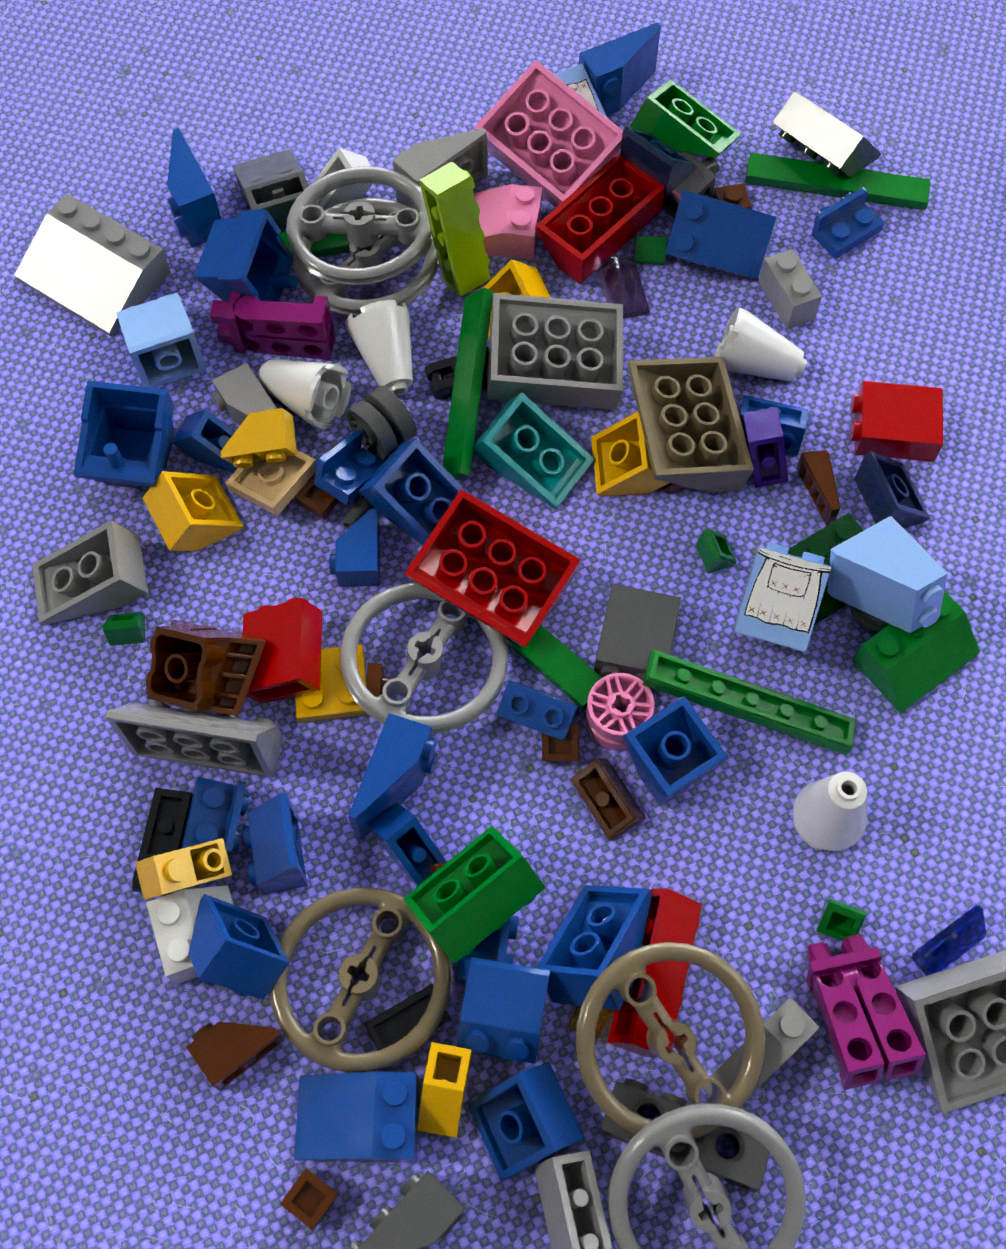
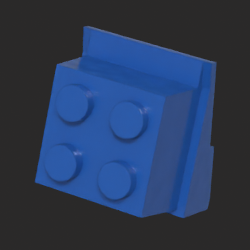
(246, 258)
(124, 434)

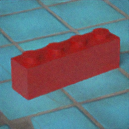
(669, 920)

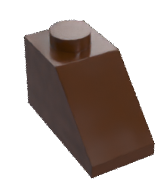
(231, 1049)

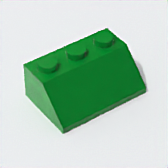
(914, 663)
(474, 894)

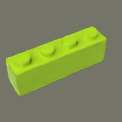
(456, 228)

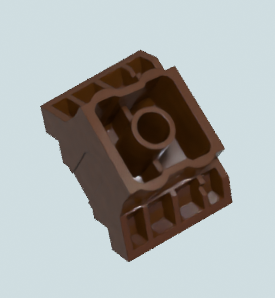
(202, 667)

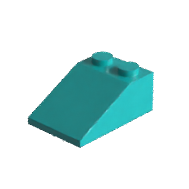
(532, 451)

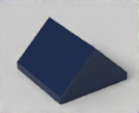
(656, 158)
(889, 491)

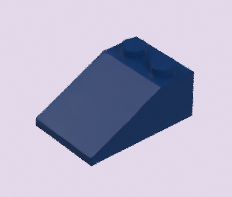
(622, 66)
(190, 194)
(720, 234)
(412, 490)
(394, 771)
(594, 934)
(358, 1117)

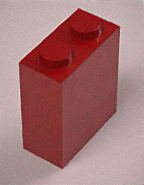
(897, 420)
(291, 651)

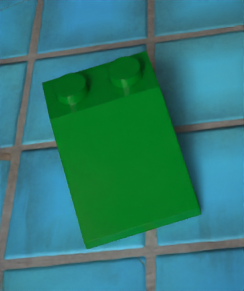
(684, 122)

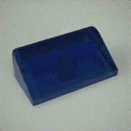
(951, 942)

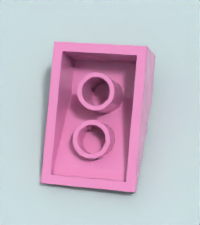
(510, 219)

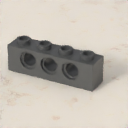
(744, 1169)

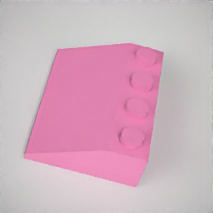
(549, 134)

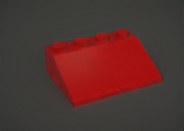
(493, 568)

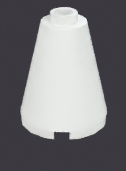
(384, 343)
(758, 350)
(307, 388)
(832, 812)

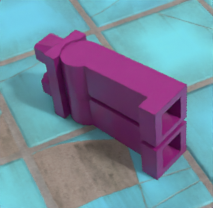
(276, 327)
(862, 1014)

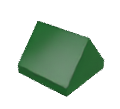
(650, 249)
(715, 551)
(125, 628)
(840, 920)

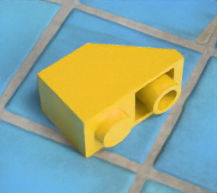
(262, 436)
(183, 868)
(444, 1090)

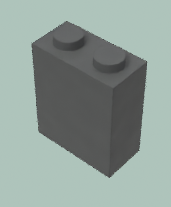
(633, 627)

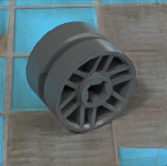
(383, 422)

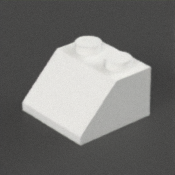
(173, 927)

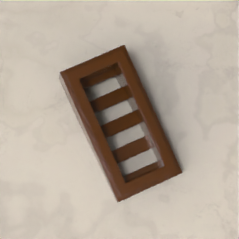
(819, 481)

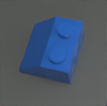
(673, 750)
(275, 846)
(235, 949)
(503, 1010)
(525, 1120)

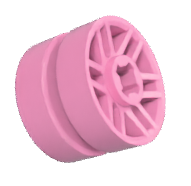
(616, 707)

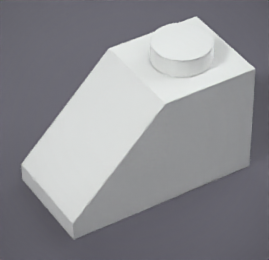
(342, 160)

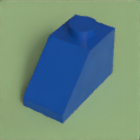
(203, 438)
(358, 553)
(407, 843)

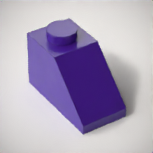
(766, 446)

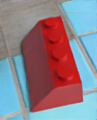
(600, 217)

